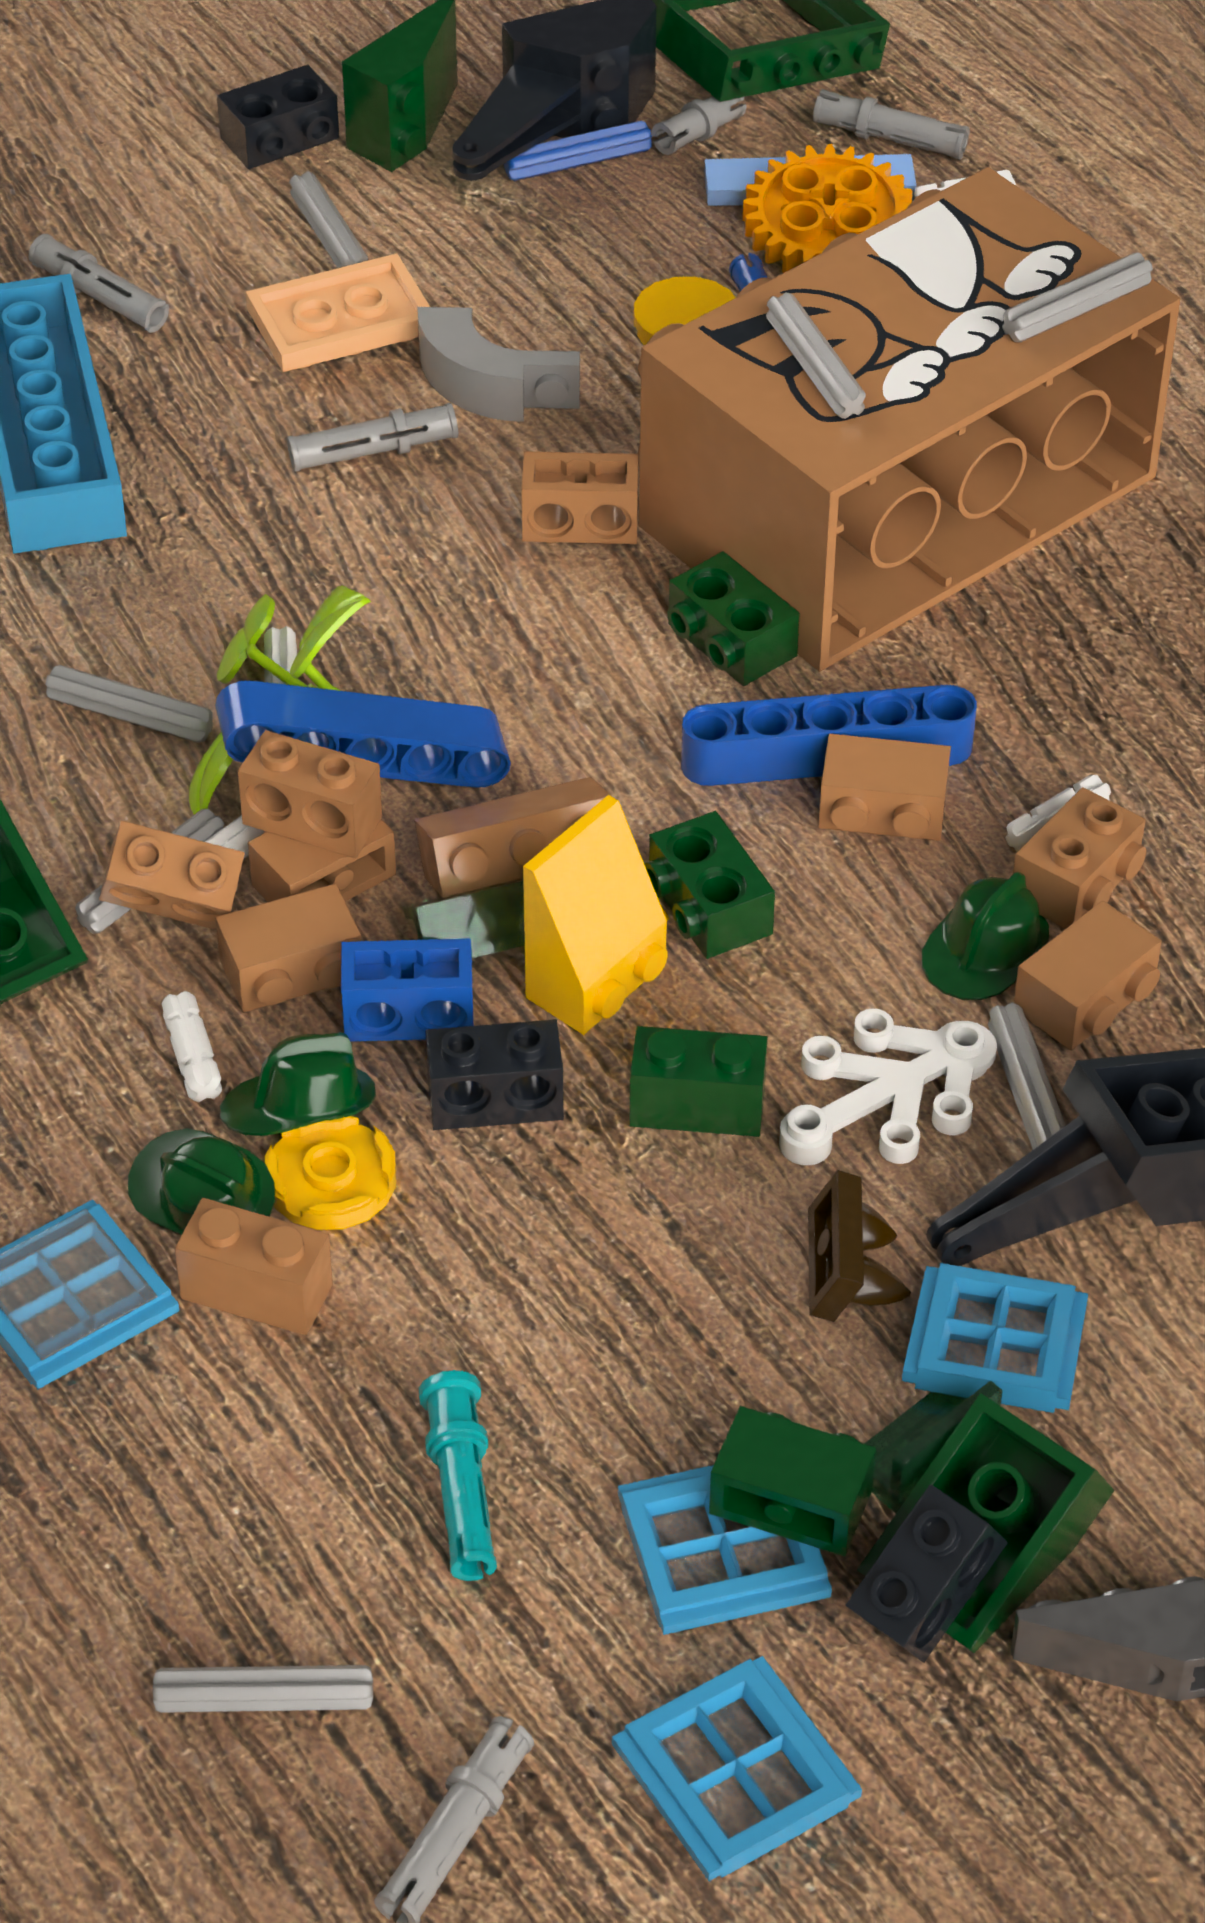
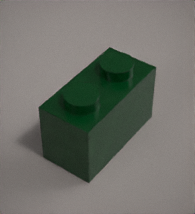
(698, 1081)
(792, 1480)

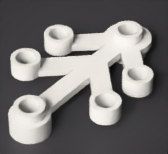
(957, 1050)

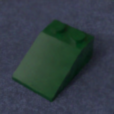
(401, 87)
(33, 929)
(1021, 1487)

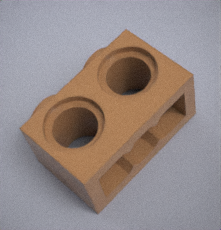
(580, 497)
(310, 793)
(171, 875)

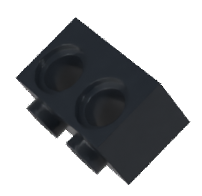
(278, 116)
(495, 1074)
(927, 1573)

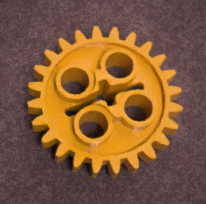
(816, 199)

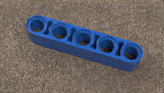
(791, 734)
(403, 735)

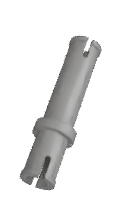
(880, 121)
(99, 282)
(437, 424)
(471, 1796)

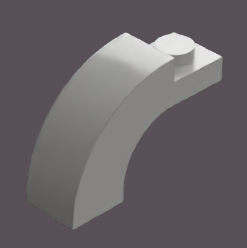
(488, 376)

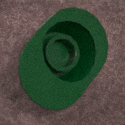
(985, 939)
(299, 1085)
(193, 1165)

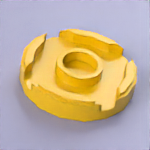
(676, 302)
(332, 1173)

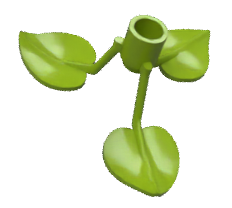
(329, 617)

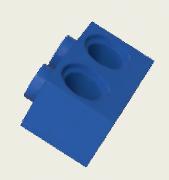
(405, 988)

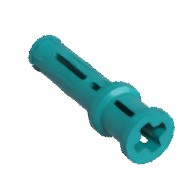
(457, 1446)

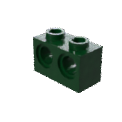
(733, 618)
(710, 885)

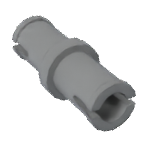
(695, 122)

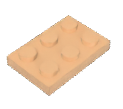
(337, 312)

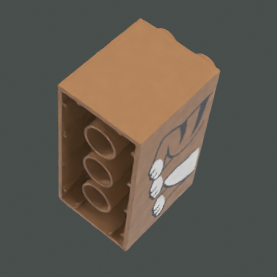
(963, 433)

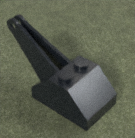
(563, 79)
(1131, 1142)

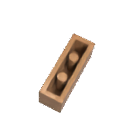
(497, 837)

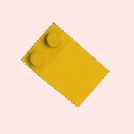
(590, 920)

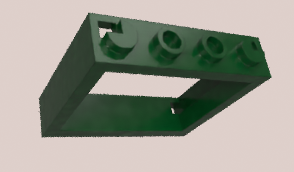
(848, 44)

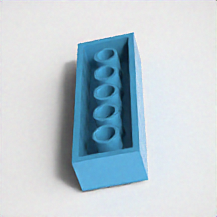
(54, 434)

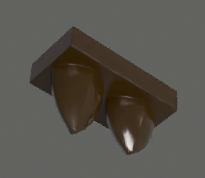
(837, 1235)

